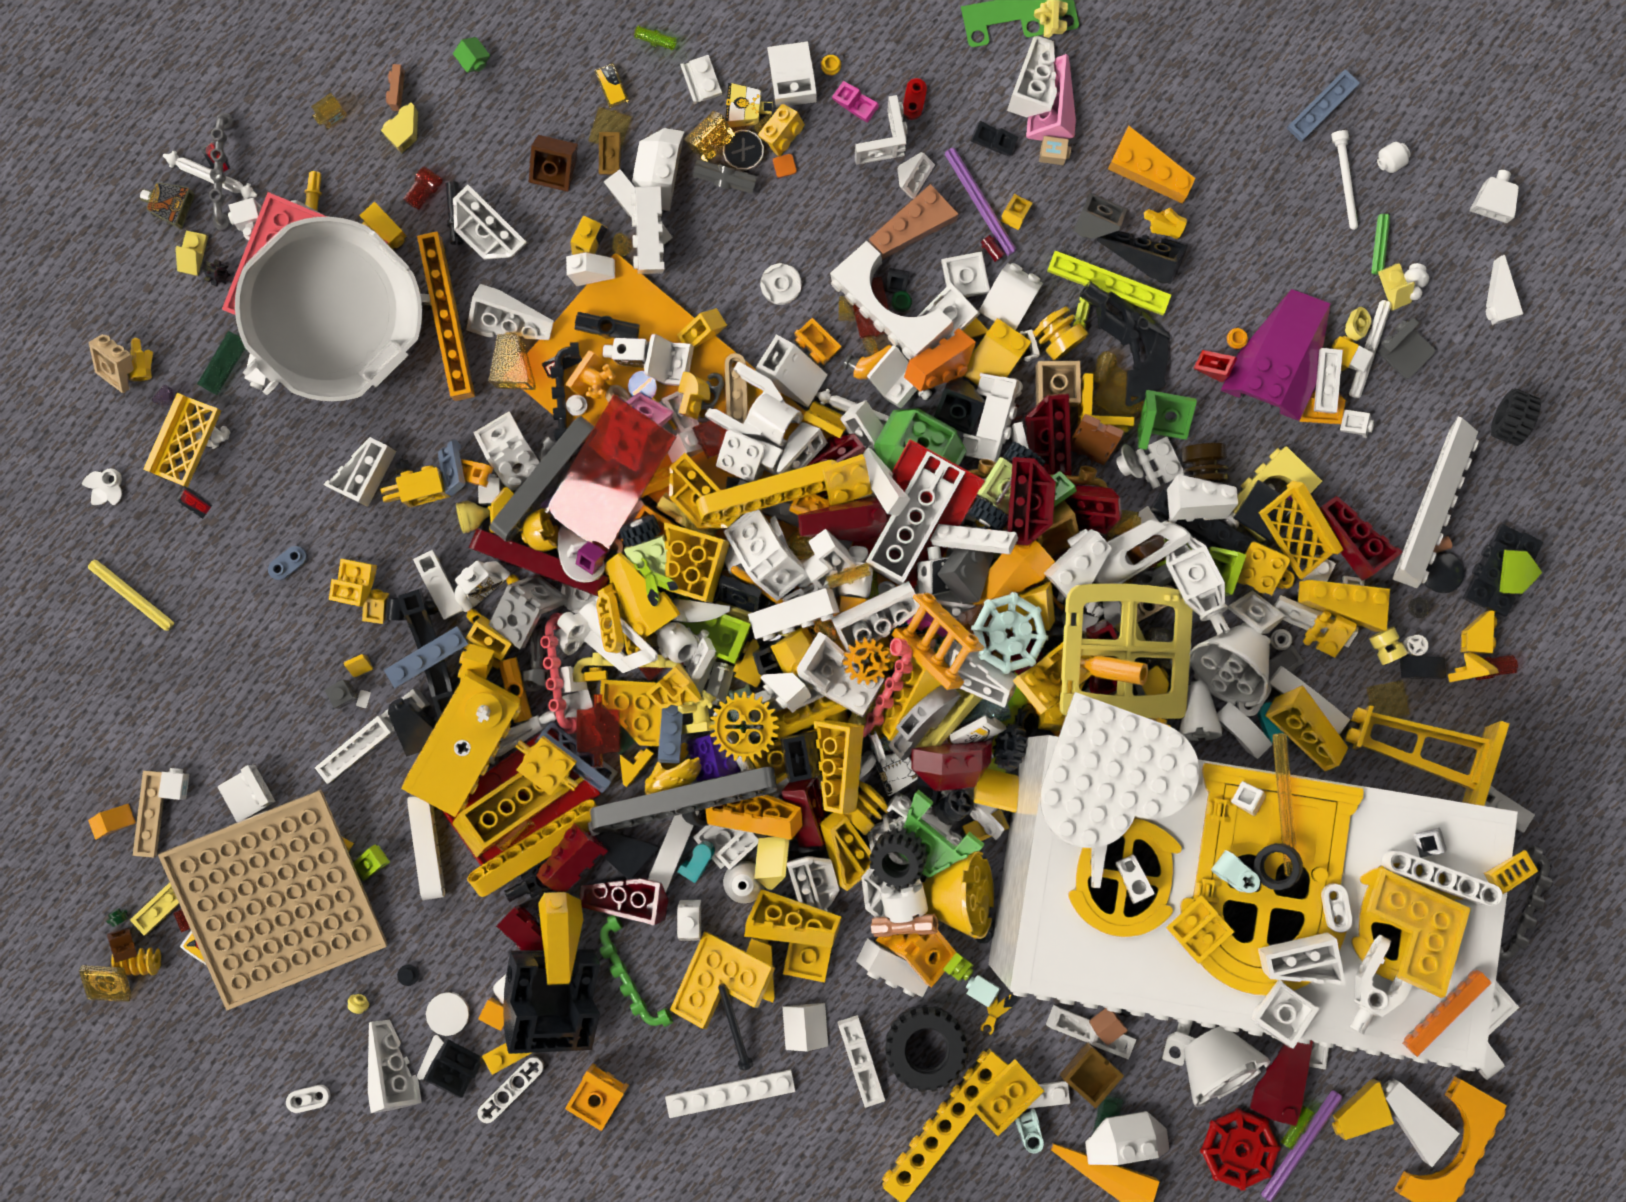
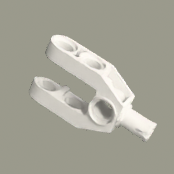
(1364, 989)

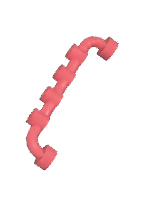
(898, 647)
(555, 683)

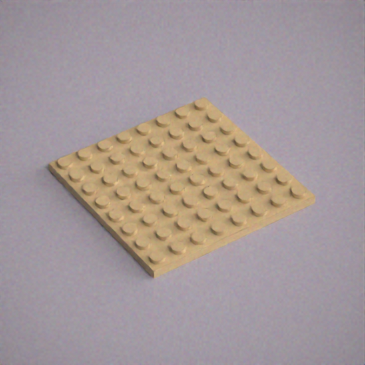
(273, 899)

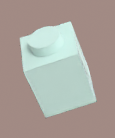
(982, 990)

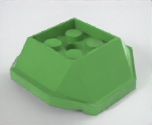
(922, 429)

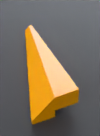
(1118, 1181)

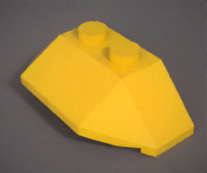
(687, 486)

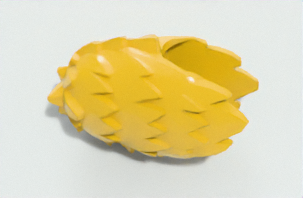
(673, 775)

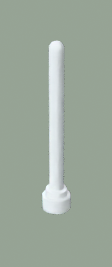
(1341, 139)

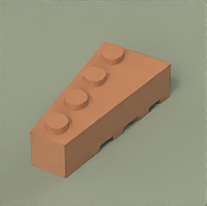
(918, 219)

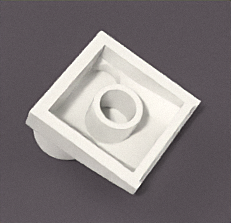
(1284, 1014)

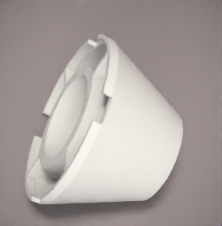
(1220, 1064)

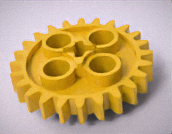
(744, 746)

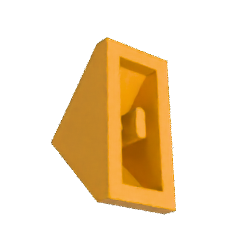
(111, 821)

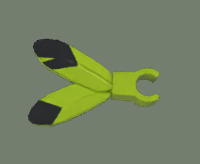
(654, 579)

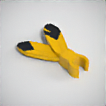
(998, 1009)

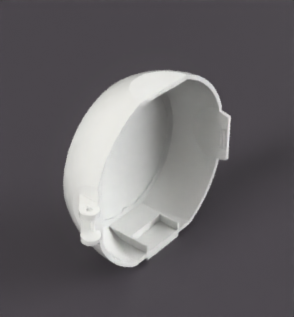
(327, 309)

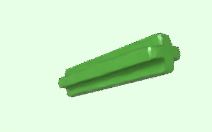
(1380, 243)

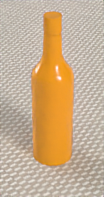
(1116, 669)

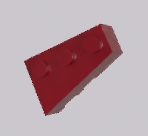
(1105, 631)
(807, 796)

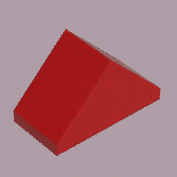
(1215, 365)

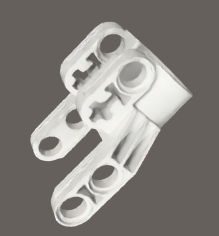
(767, 416)

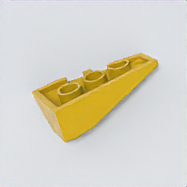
(633, 596)

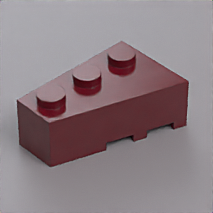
(570, 858)
(522, 929)

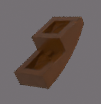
(121, 945)

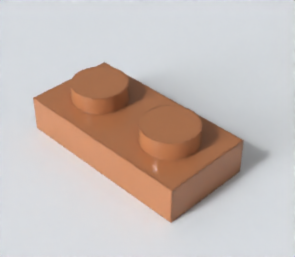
(396, 82)

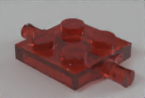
(598, 730)

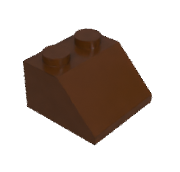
(552, 162)

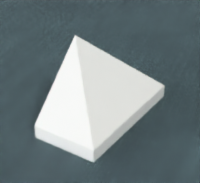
(914, 173)

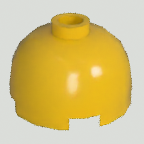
(539, 531)

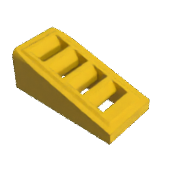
(1492, 874)

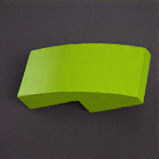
(959, 967)

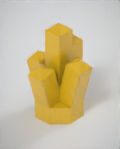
(1166, 222)
(141, 362)

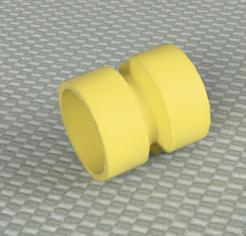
(1385, 638)

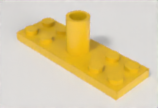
(818, 710)

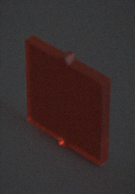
(710, 437)

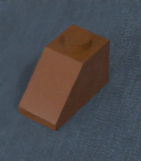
(1147, 548)

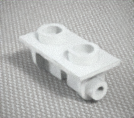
(720, 681)

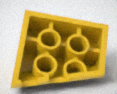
(694, 561)

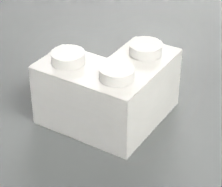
(829, 558)

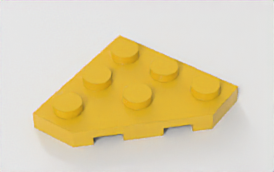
(637, 711)

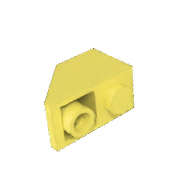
(402, 128)

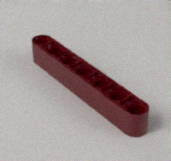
(530, 560)

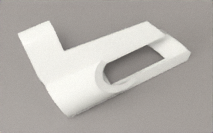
(1118, 567)
(586, 628)

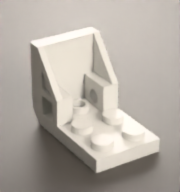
(765, 555)
(825, 673)

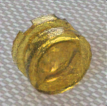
(800, 545)

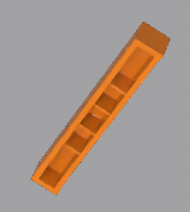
(1446, 1012)

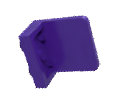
(712, 762)

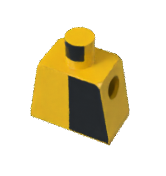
(587, 236)

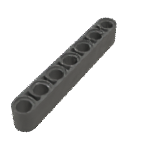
(542, 480)

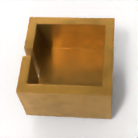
(1064, 527)
(1091, 1075)

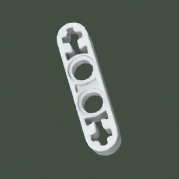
(512, 1090)

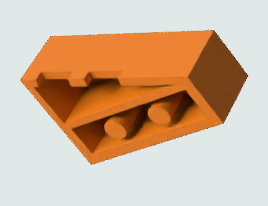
(941, 363)

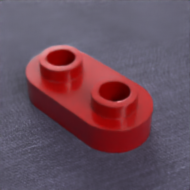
(914, 98)

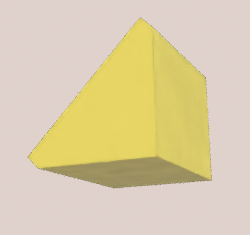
(771, 861)

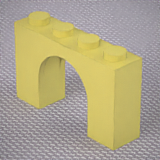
(1283, 466)

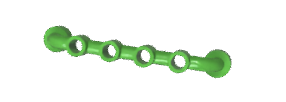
(628, 987)

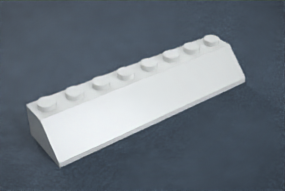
(1436, 503)

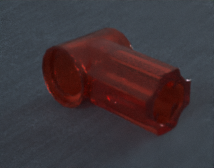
(425, 184)
(1504, 664)

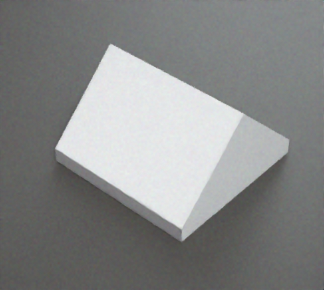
(805, 1027)

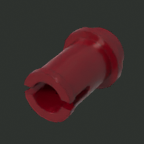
(992, 248)

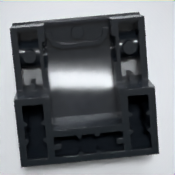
(545, 1015)

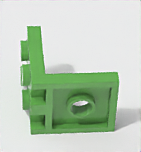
(1154, 419)

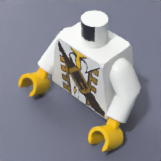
(478, 582)

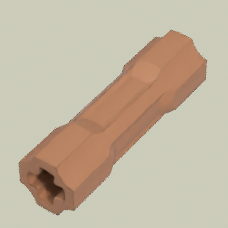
(921, 925)

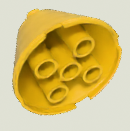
(962, 895)

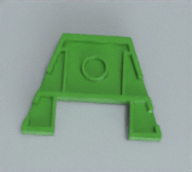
(940, 851)

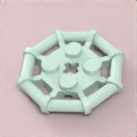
(1021, 628)

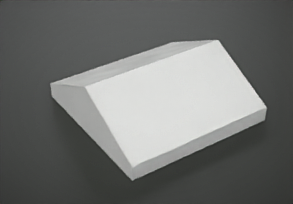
(1257, 612)

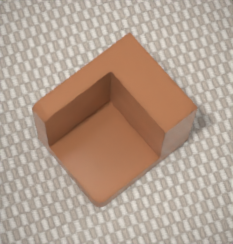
(1108, 1026)

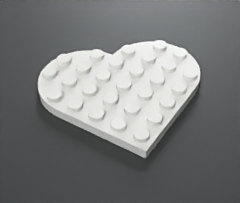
(1112, 770)

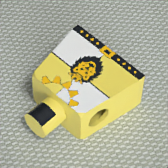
(745, 106)

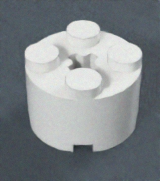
(904, 902)

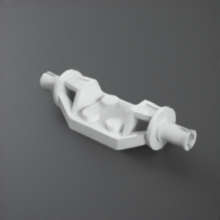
(1199, 582)

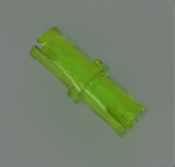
(655, 38)
(1295, 1132)

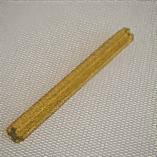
(1284, 796)

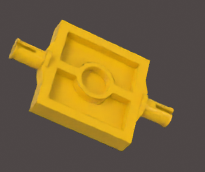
(546, 765)

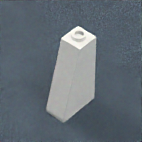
(1421, 1124)

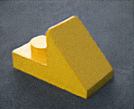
(1016, 211)
(1474, 668)
(631, 770)

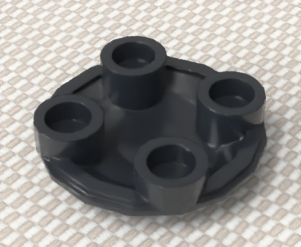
(1444, 573)

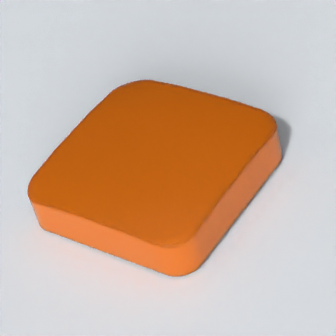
(784, 165)

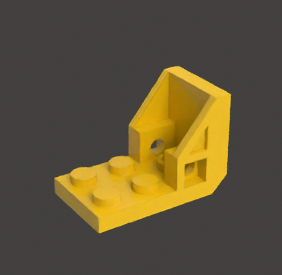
(1043, 681)

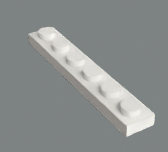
(730, 1093)

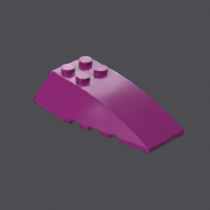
(1283, 355)

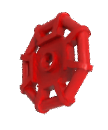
(1245, 1161)

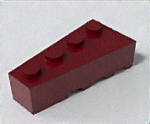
(1362, 545)

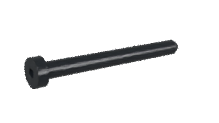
(745, 1062)

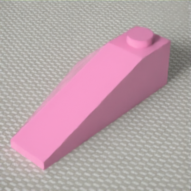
(1061, 119)

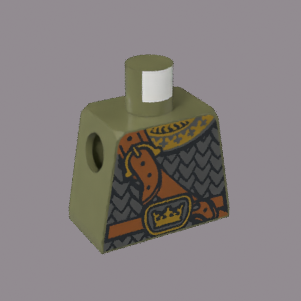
(169, 203)

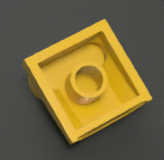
(792, 650)

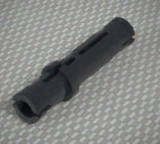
(450, 223)

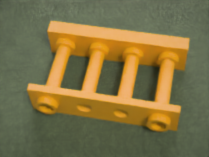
(921, 650)

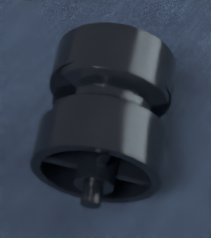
(954, 806)

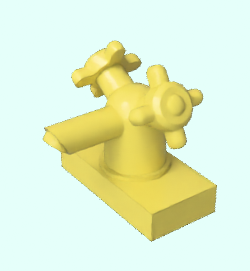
(700, 712)

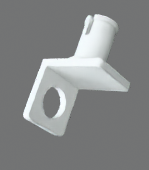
(1179, 1039)

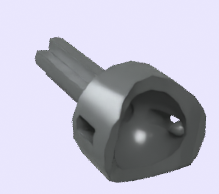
(538, 675)

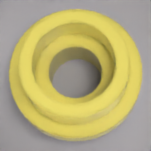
(358, 1003)

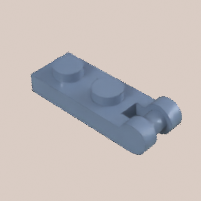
(451, 467)

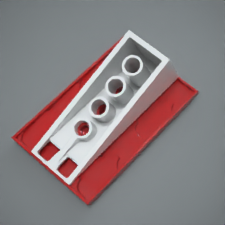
(937, 495)

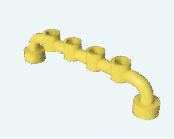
(598, 660)

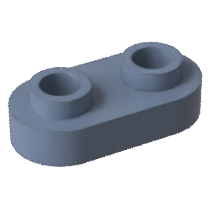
(287, 564)

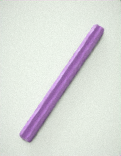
(980, 201)
(1301, 1146)

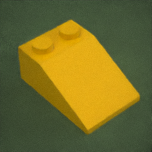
(997, 352)

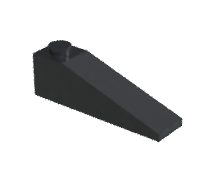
(1154, 259)

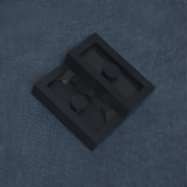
(1258, 499)
(453, 1068)

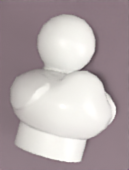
(1418, 275)

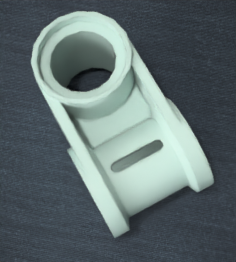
(1233, 871)
(1029, 1127)

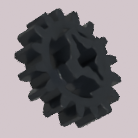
(1010, 747)

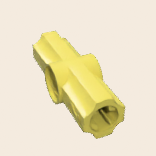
(669, 508)

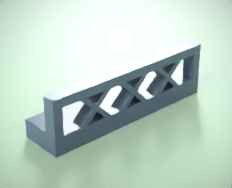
(581, 768)

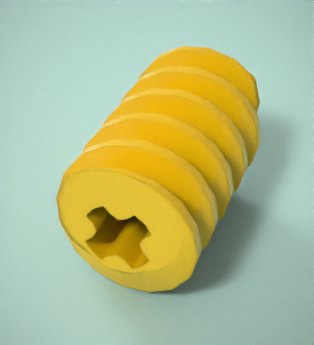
(142, 963)

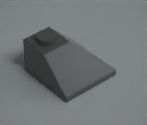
(1099, 217)

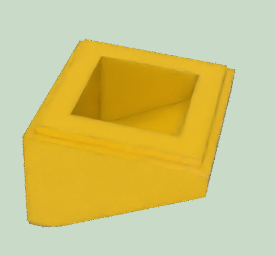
(358, 665)

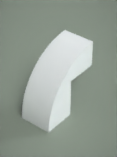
(1244, 730)

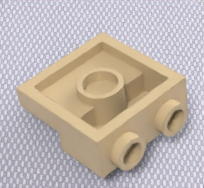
(111, 362)

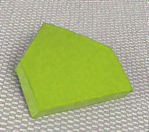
(1518, 572)

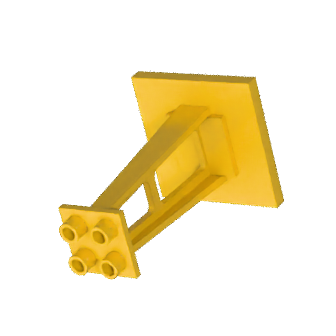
(1485, 760)

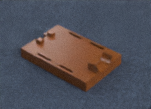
(1095, 439)

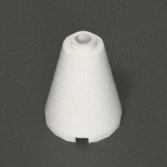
(1201, 716)
(740, 872)

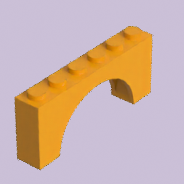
(1479, 1117)

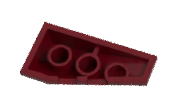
(846, 521)
(631, 899)
(1283, 1085)

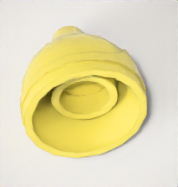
(470, 515)

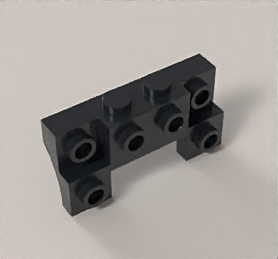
(1485, 584)

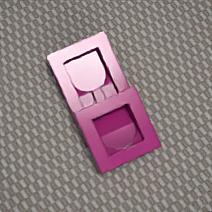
(855, 102)

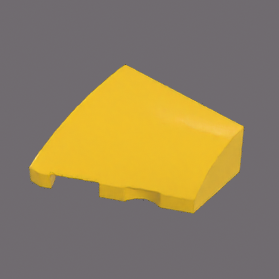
(674, 689)

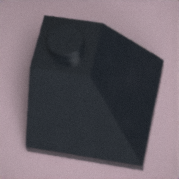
(959, 406)

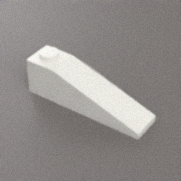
(1036, 83)
(497, 313)
(388, 1075)

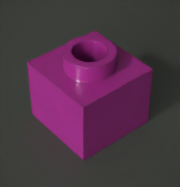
(590, 557)

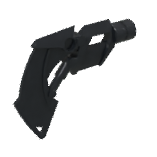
(1155, 338)

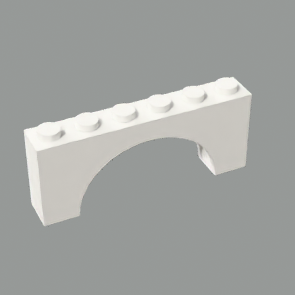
(910, 333)

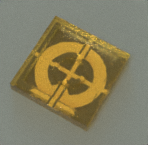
(105, 983)

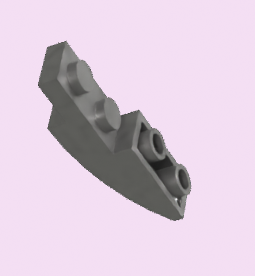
(921, 718)

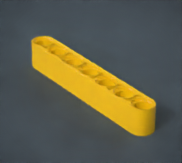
(762, 493)
(528, 851)

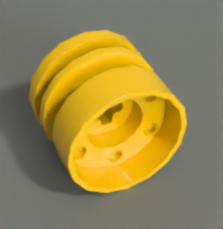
(1060, 333)
(867, 805)

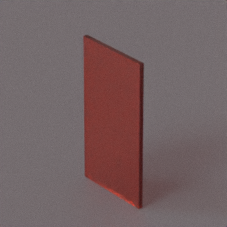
(610, 473)

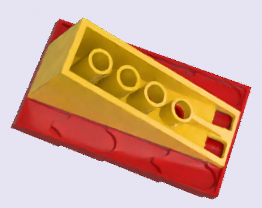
(507, 800)

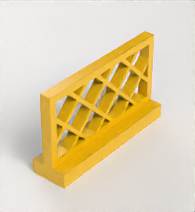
(172, 435)
(1315, 520)

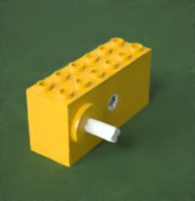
(444, 768)

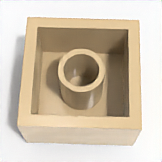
(1058, 378)

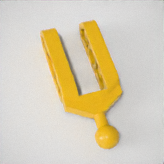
(608, 610)

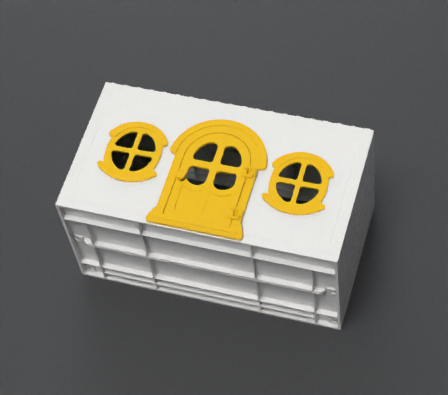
(1064, 947)

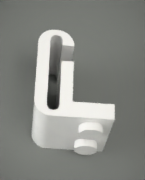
(1011, 295)

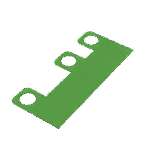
(999, 11)

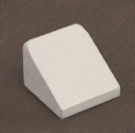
(1248, 798)

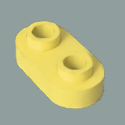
(1358, 324)

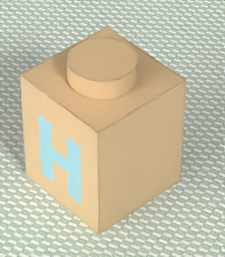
(1054, 150)

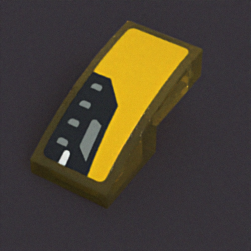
(611, 85)

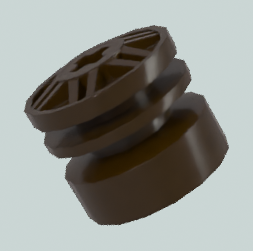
(1205, 461)

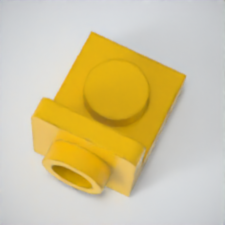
(375, 607)

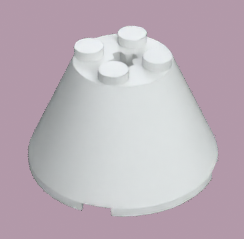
(1234, 665)

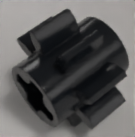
(216, 272)

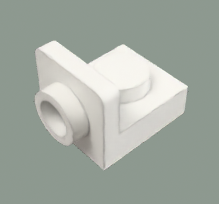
(1357, 423)

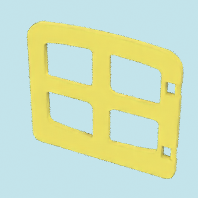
(1127, 647)

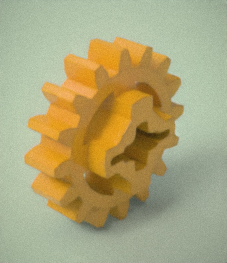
(856, 657)

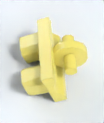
(1049, 17)

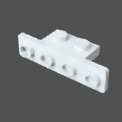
(983, 815)

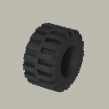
(1515, 417)
(895, 873)

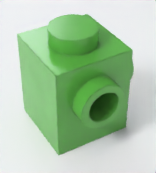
(471, 54)

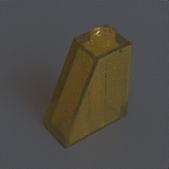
(511, 364)

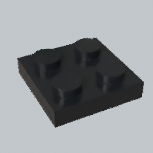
(739, 594)

